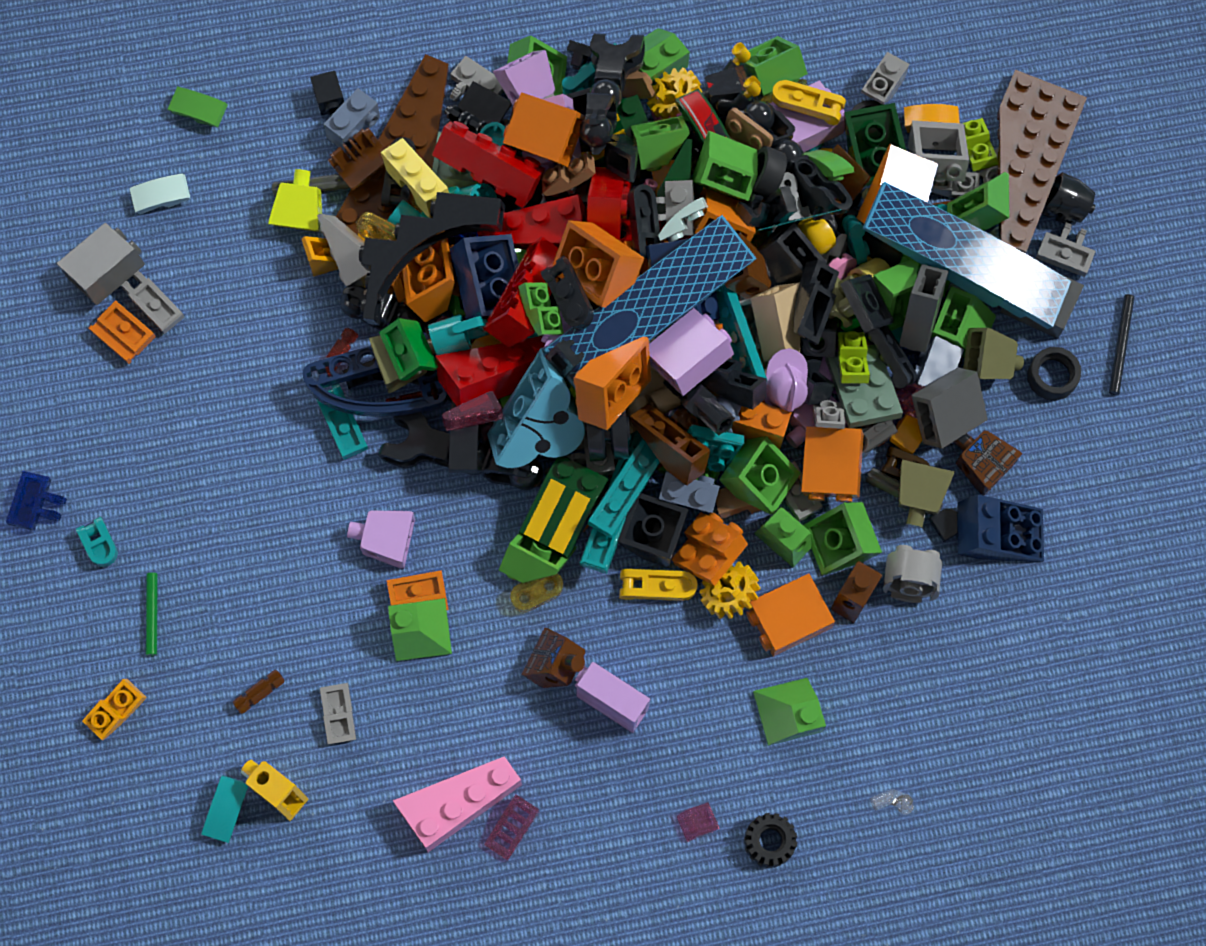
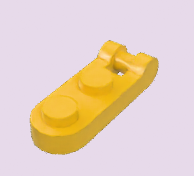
(808, 101)
(657, 585)

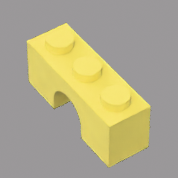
(410, 170)

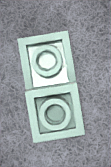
(160, 192)
(676, 225)

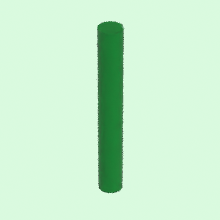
(151, 613)

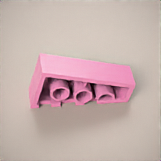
(453, 803)

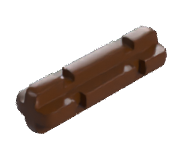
(258, 691)

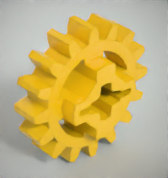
(670, 88)
(731, 592)

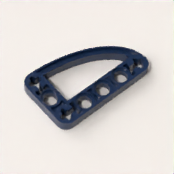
(355, 371)

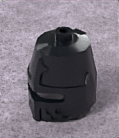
(1069, 200)

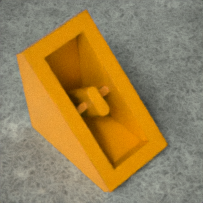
(318, 255)

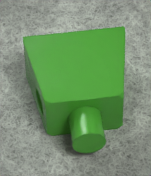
(785, 536)

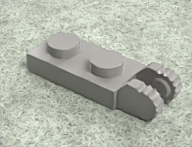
(153, 303)

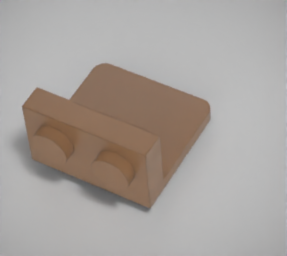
(746, 131)

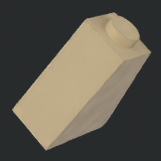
(775, 319)

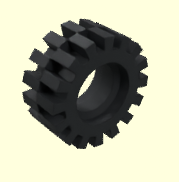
(787, 834)

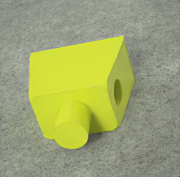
(297, 204)

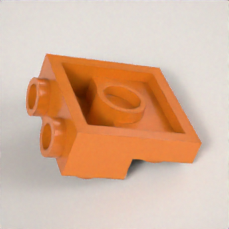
(710, 547)

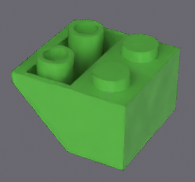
(726, 167)
(984, 204)
(896, 288)
(959, 314)

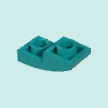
(225, 809)

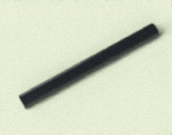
(1121, 345)

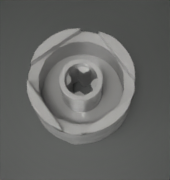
(913, 574)

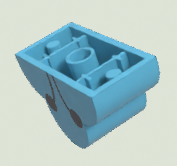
(537, 418)

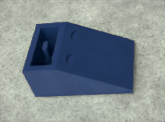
(999, 530)

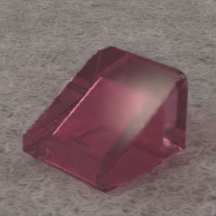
(697, 821)

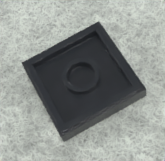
(867, 303)

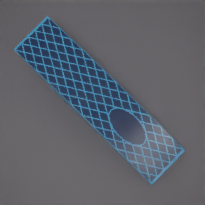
(970, 255)
(663, 293)

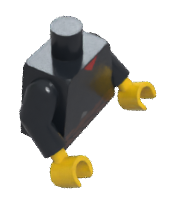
(731, 86)

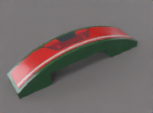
(700, 115)

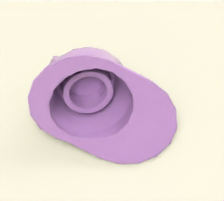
(786, 380)

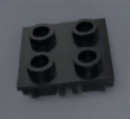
(478, 108)

